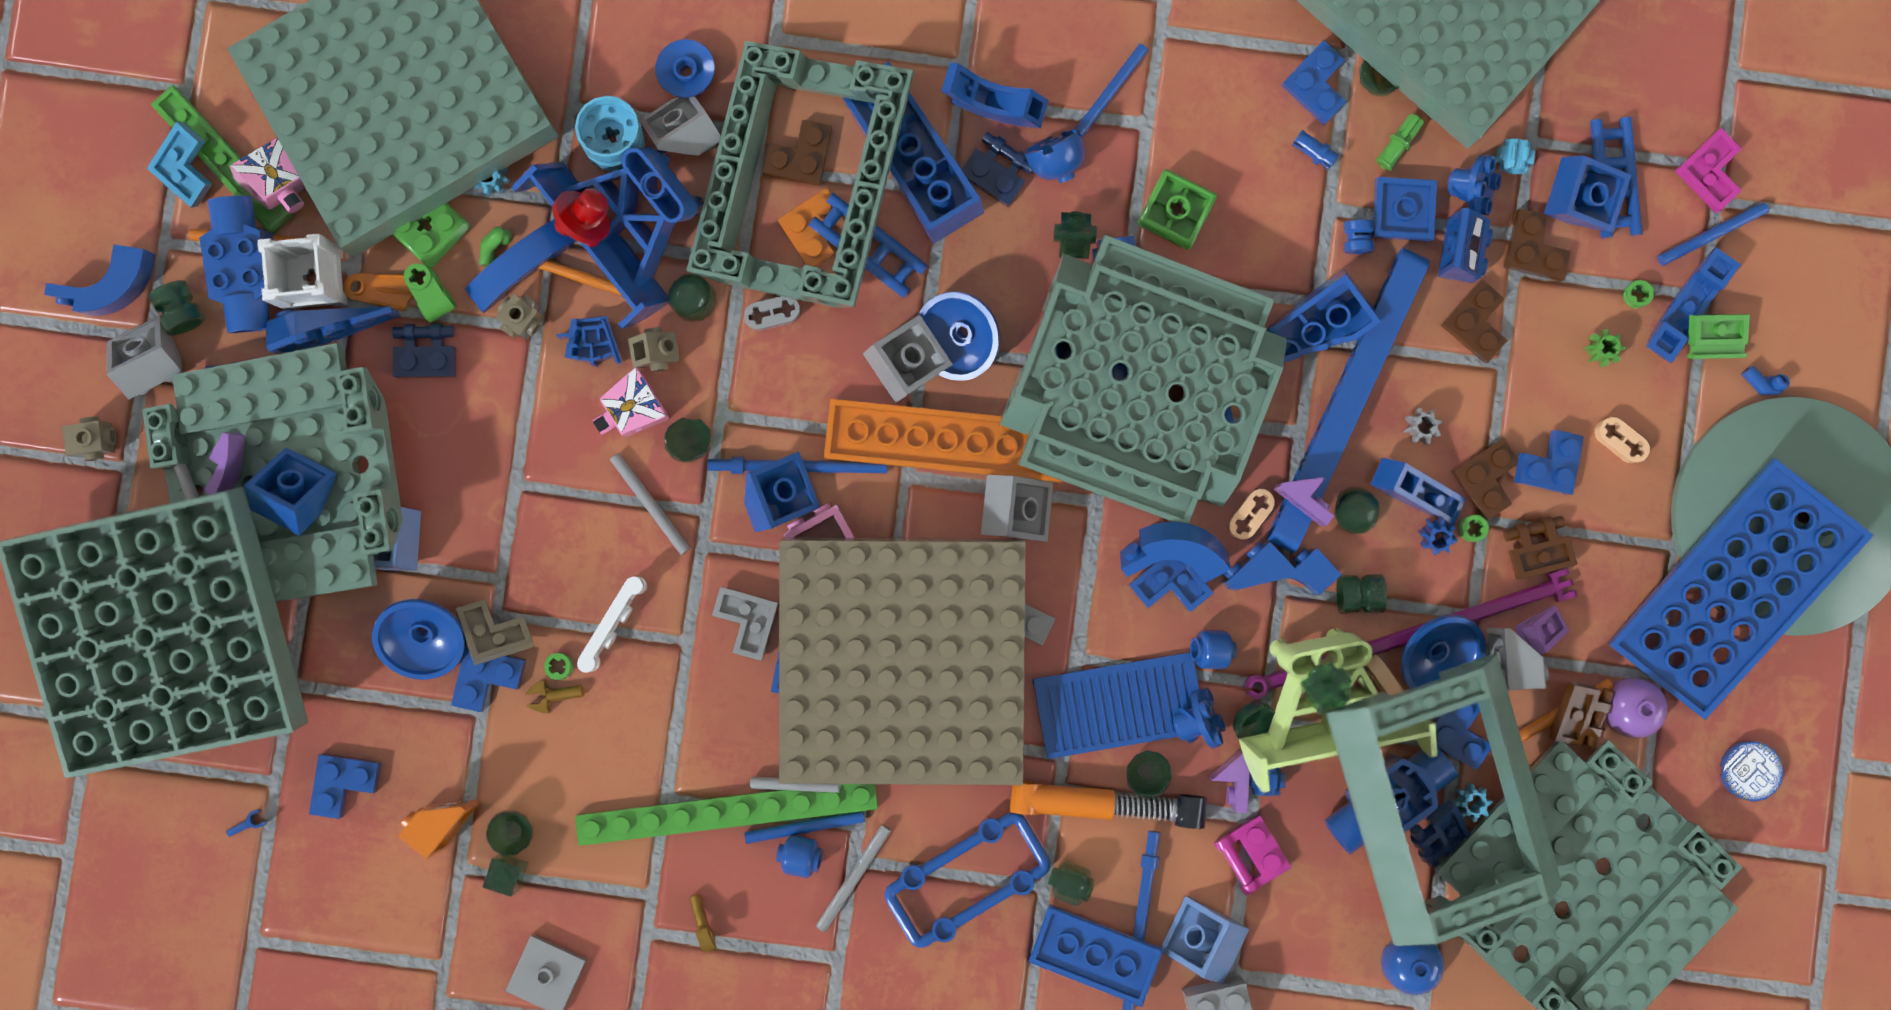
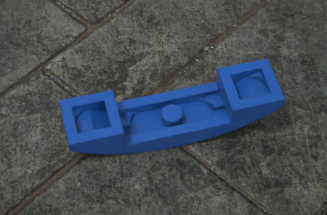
(516, 264)
(1692, 299)

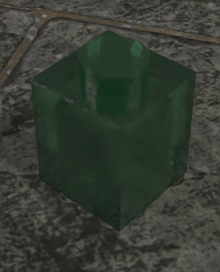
(505, 875)

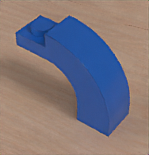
(994, 101)
(121, 285)
(1180, 543)

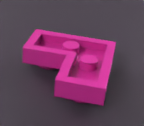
(1704, 172)

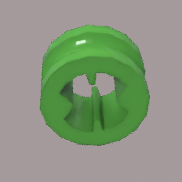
(1645, 288)
(1482, 530)
(558, 675)

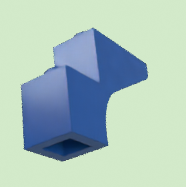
(1268, 565)

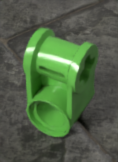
(430, 296)

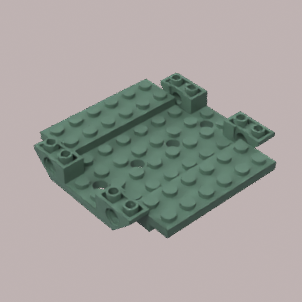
(1167, 331)
(316, 410)
(1622, 927)

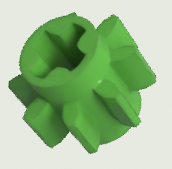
(1611, 351)

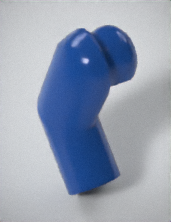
(1765, 384)

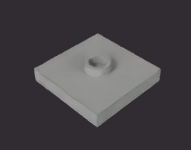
(545, 974)

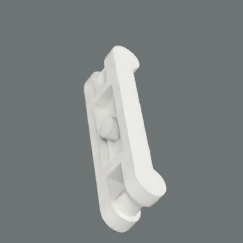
(604, 634)

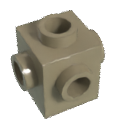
(529, 321)
(654, 349)
(89, 439)

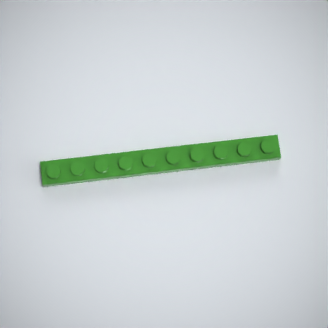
(720, 813)

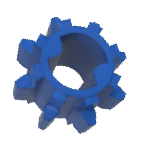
(1446, 539)
(1276, 781)

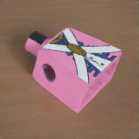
(270, 177)
(630, 406)

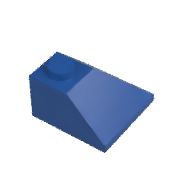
(779, 493)

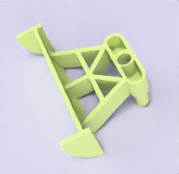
(1315, 741)

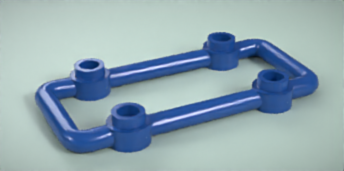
(945, 927)

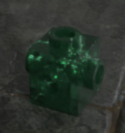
(1075, 234)
(1327, 687)

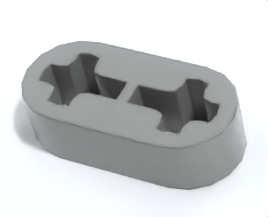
(774, 320)

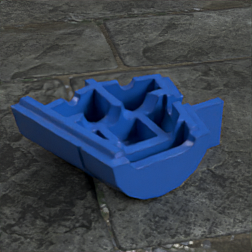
(591, 341)

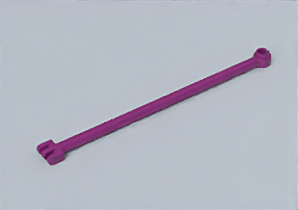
(1475, 613)

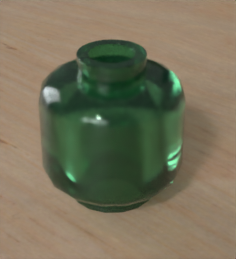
(1071, 883)

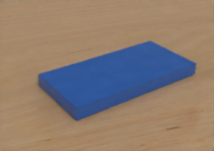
(1096, 955)

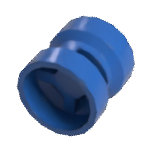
(1358, 237)

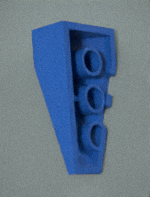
(1326, 317)
(317, 328)

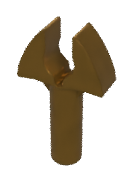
(552, 695)
(703, 933)

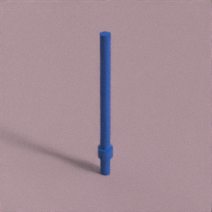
(738, 465)
(1150, 863)

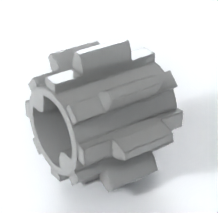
(1431, 422)

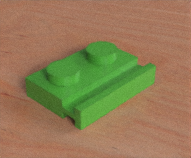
(1718, 336)

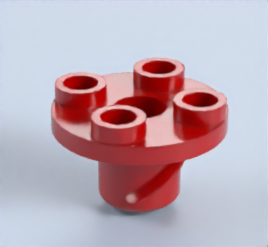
(582, 216)

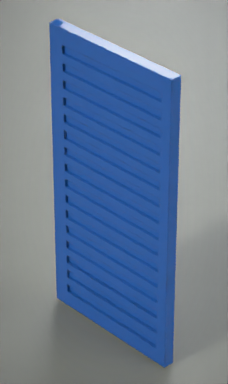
(1114, 704)

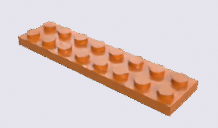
(925, 439)

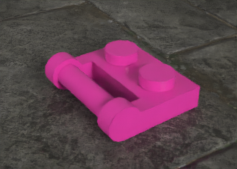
(1260, 848)

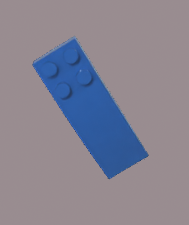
(926, 172)

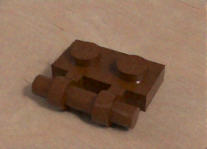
(1543, 556)
(1576, 713)

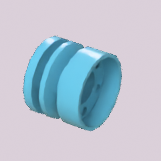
(601, 120)

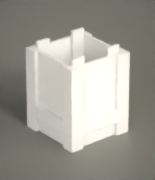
(288, 265)

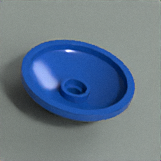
(971, 353)
(1441, 646)
(414, 651)

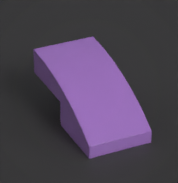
(229, 457)

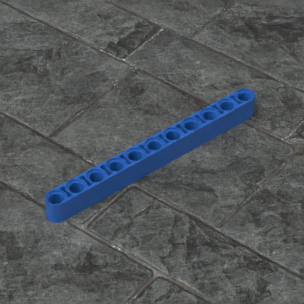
(1351, 393)

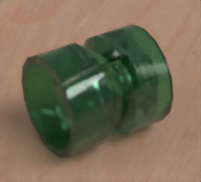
(175, 305)
(1366, 593)

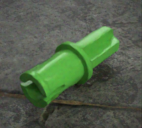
(1399, 142)

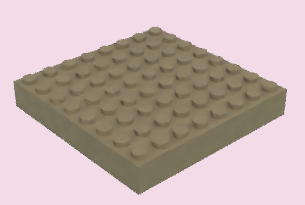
(901, 661)

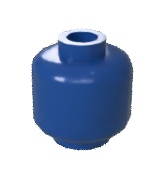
(1213, 649)
(799, 856)

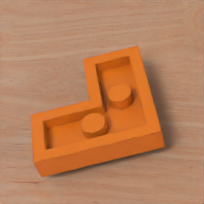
(807, 242)

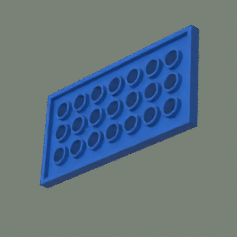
(1763, 630)

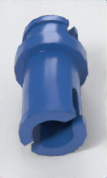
(1316, 150)

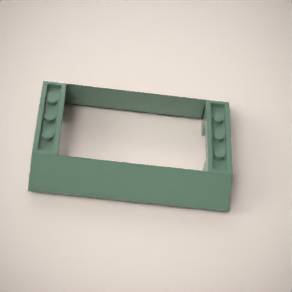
(758, 75)
(1355, 737)

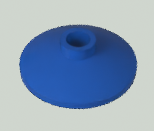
(680, 56)

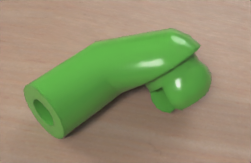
(491, 242)

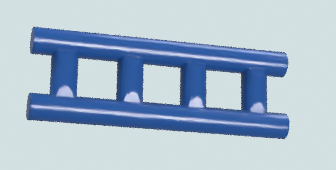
(1628, 162)
(886, 245)

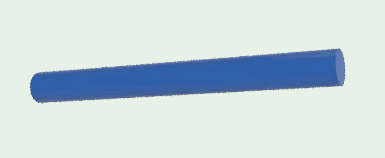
(1111, 89)
(1713, 233)
(804, 827)

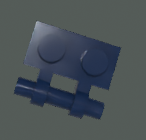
(993, 177)
(424, 361)
(1444, 825)

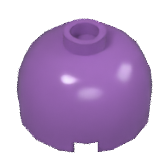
(1637, 708)

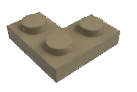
(490, 640)

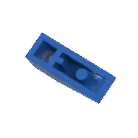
(1417, 490)

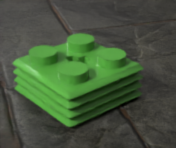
(1195, 204)
(433, 244)

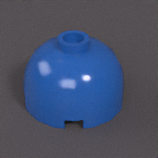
(1057, 156)
(1413, 967)

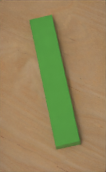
(216, 153)

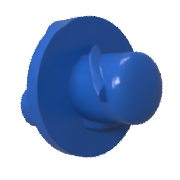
(1476, 184)
(1200, 720)

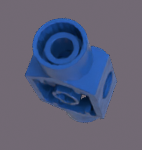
(234, 264)
(1414, 791)

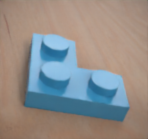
(174, 166)

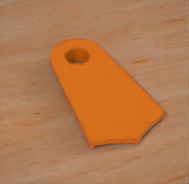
(379, 290)

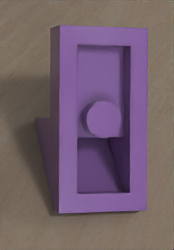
(1300, 494)
(1543, 629)
(1237, 772)

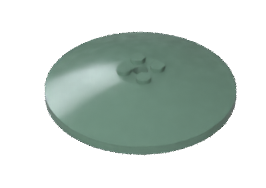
(1828, 451)

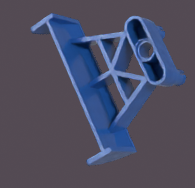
(613, 255)

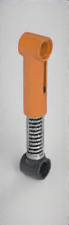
(1096, 803)

